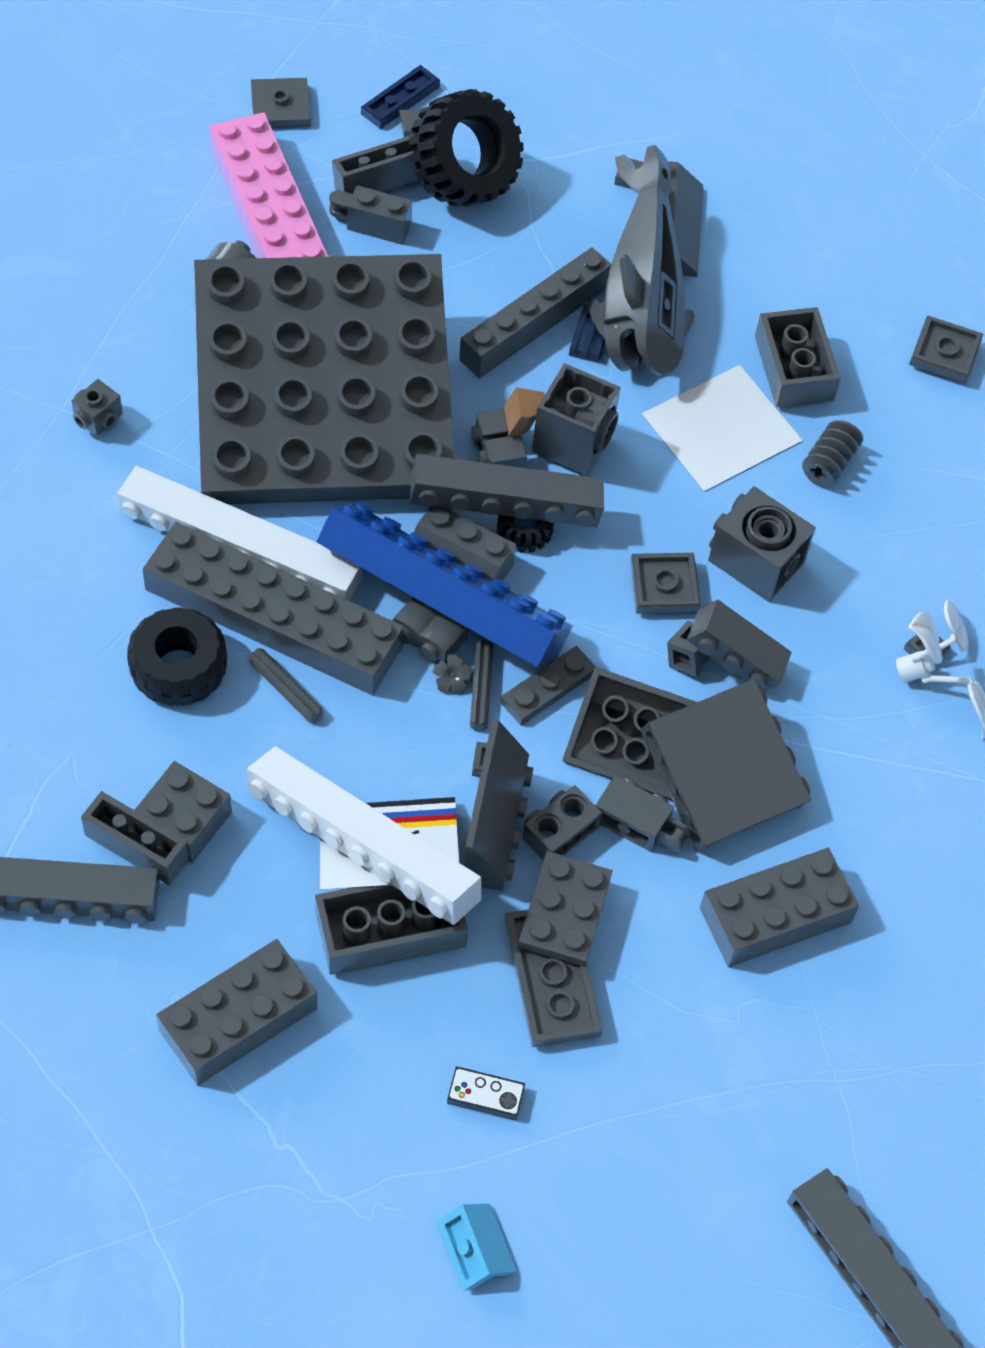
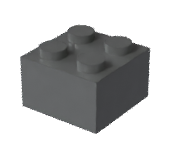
(187, 807)

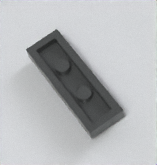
(548, 685)

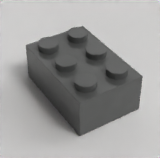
(797, 357)

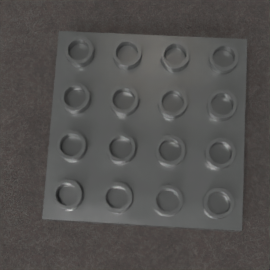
(320, 376)

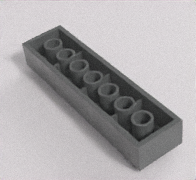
(274, 608)

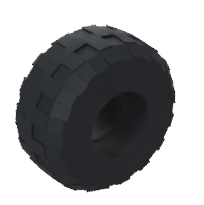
(172, 631)

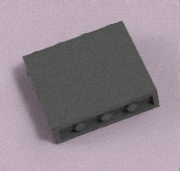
(726, 764)

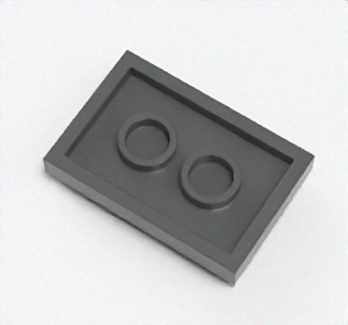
(565, 908)

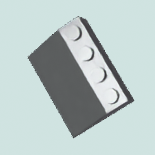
(610, 725)
(497, 808)

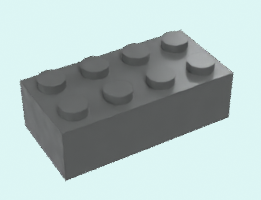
(778, 907)
(380, 927)
(237, 1011)

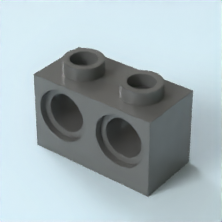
(568, 830)

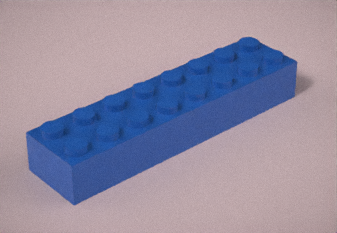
(445, 583)

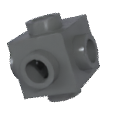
(96, 407)

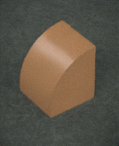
(522, 410)

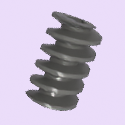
(832, 453)

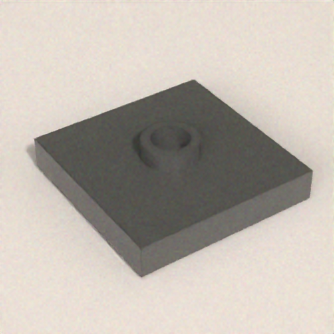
(282, 100)
(946, 349)
(665, 582)

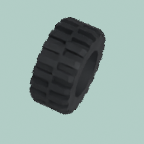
(497, 140)

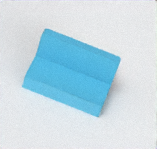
(475, 1244)

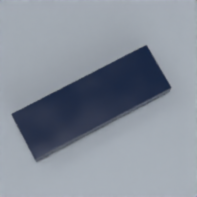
(400, 96)

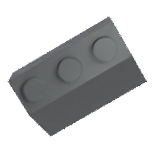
(468, 541)

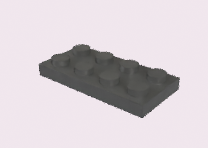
(553, 993)

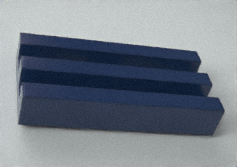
(583, 354)

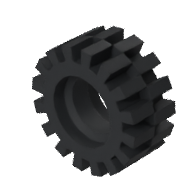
(525, 537)

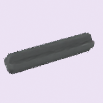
(285, 685)
(481, 685)

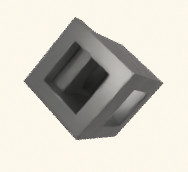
(683, 654)

